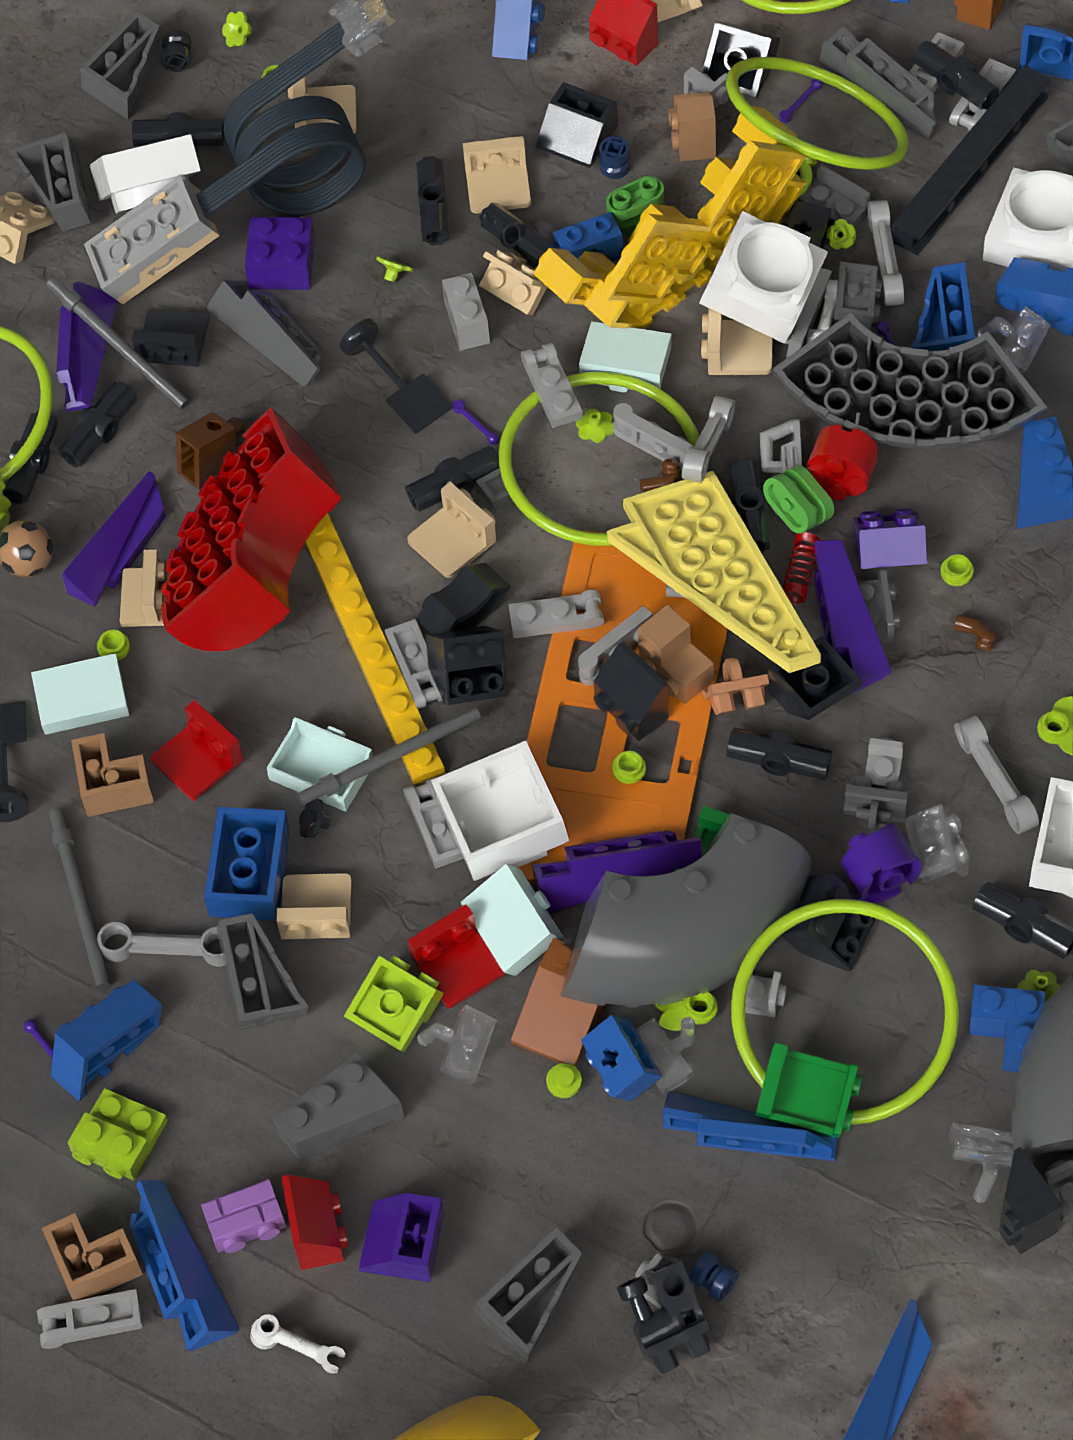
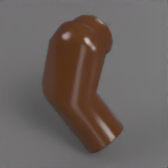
(668, 475)
(978, 628)

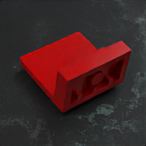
(198, 753)
(455, 956)

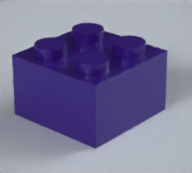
(280, 253)

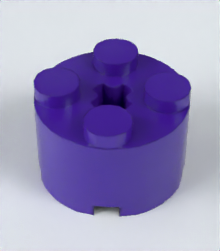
(880, 863)

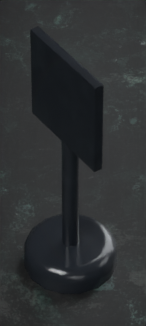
(416, 402)
(12, 730)

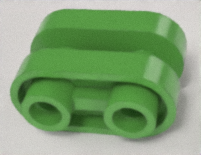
(632, 199)
(798, 499)

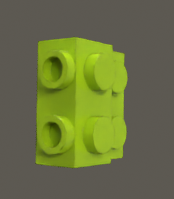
(394, 1002)
(117, 1135)

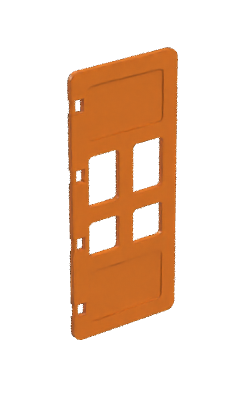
(595, 802)

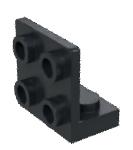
(172, 337)

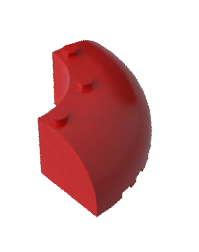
(245, 539)

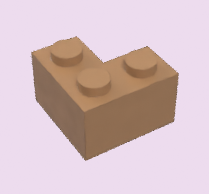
(694, 125)
(668, 650)
(108, 783)
(92, 1266)

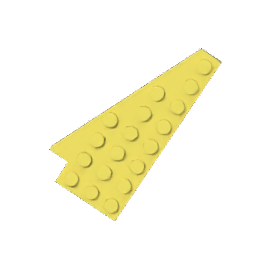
(704, 552)

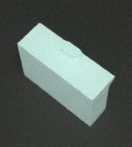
(626, 352)
(80, 694)
(314, 753)
(512, 919)

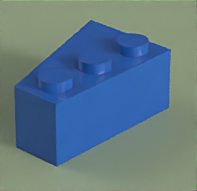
(1041, 290)
(947, 310)

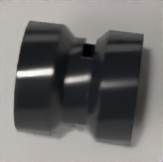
(176, 56)

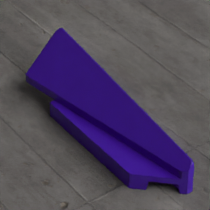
(82, 348)
(116, 543)
(845, 614)
(636, 855)

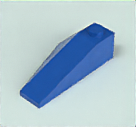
(1047, 50)

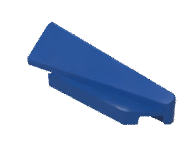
(741, 1130)
(178, 1269)
(893, 1380)

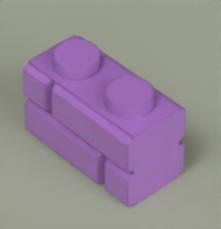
(243, 1217)

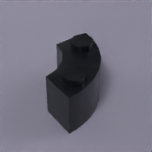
(464, 601)

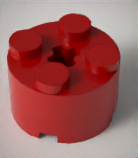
(843, 461)

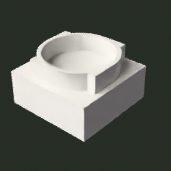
(140, 172)
(1033, 220)
(764, 276)
(500, 811)
(1054, 850)

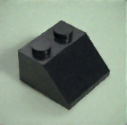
(736, 43)
(815, 687)
(631, 692)
(1029, 1206)

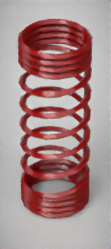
(800, 547)

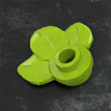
(1061, 718)
(675, 1012)

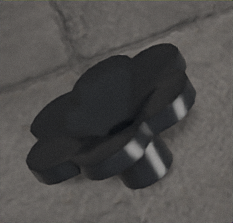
(313, 818)

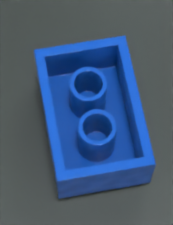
(247, 863)

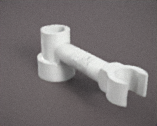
(827, 311)
(267, 1340)

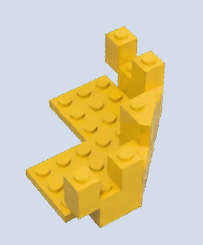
(677, 252)

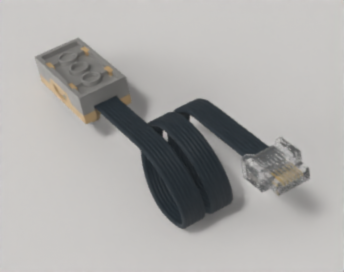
(174, 219)

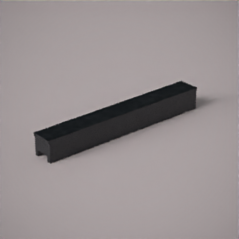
(970, 160)

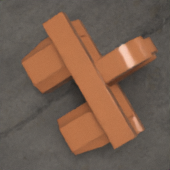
(722, 693)

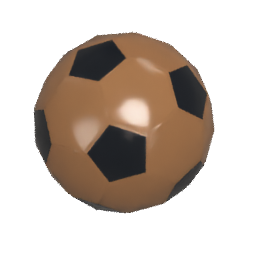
(25, 548)

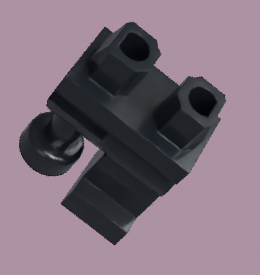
(674, 1323)

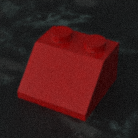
(625, 28)
(313, 1221)

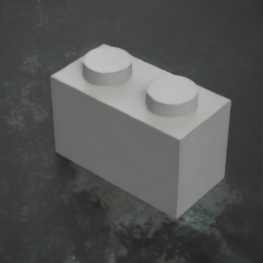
(465, 311)

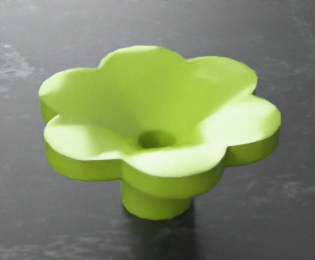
(236, 29)
(393, 268)
(595, 425)
(1034, 980)

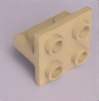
(513, 280)
(142, 592)

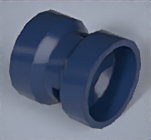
(614, 157)
(713, 1276)

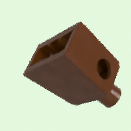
(204, 445)

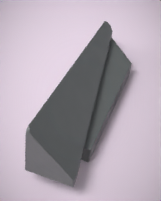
(882, 77)
(267, 328)

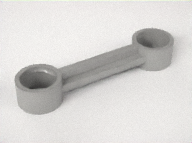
(879, 225)
(697, 458)
(1017, 808)
(158, 944)

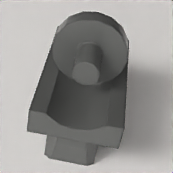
(875, 803)

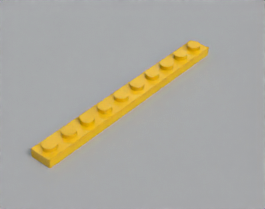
(371, 649)

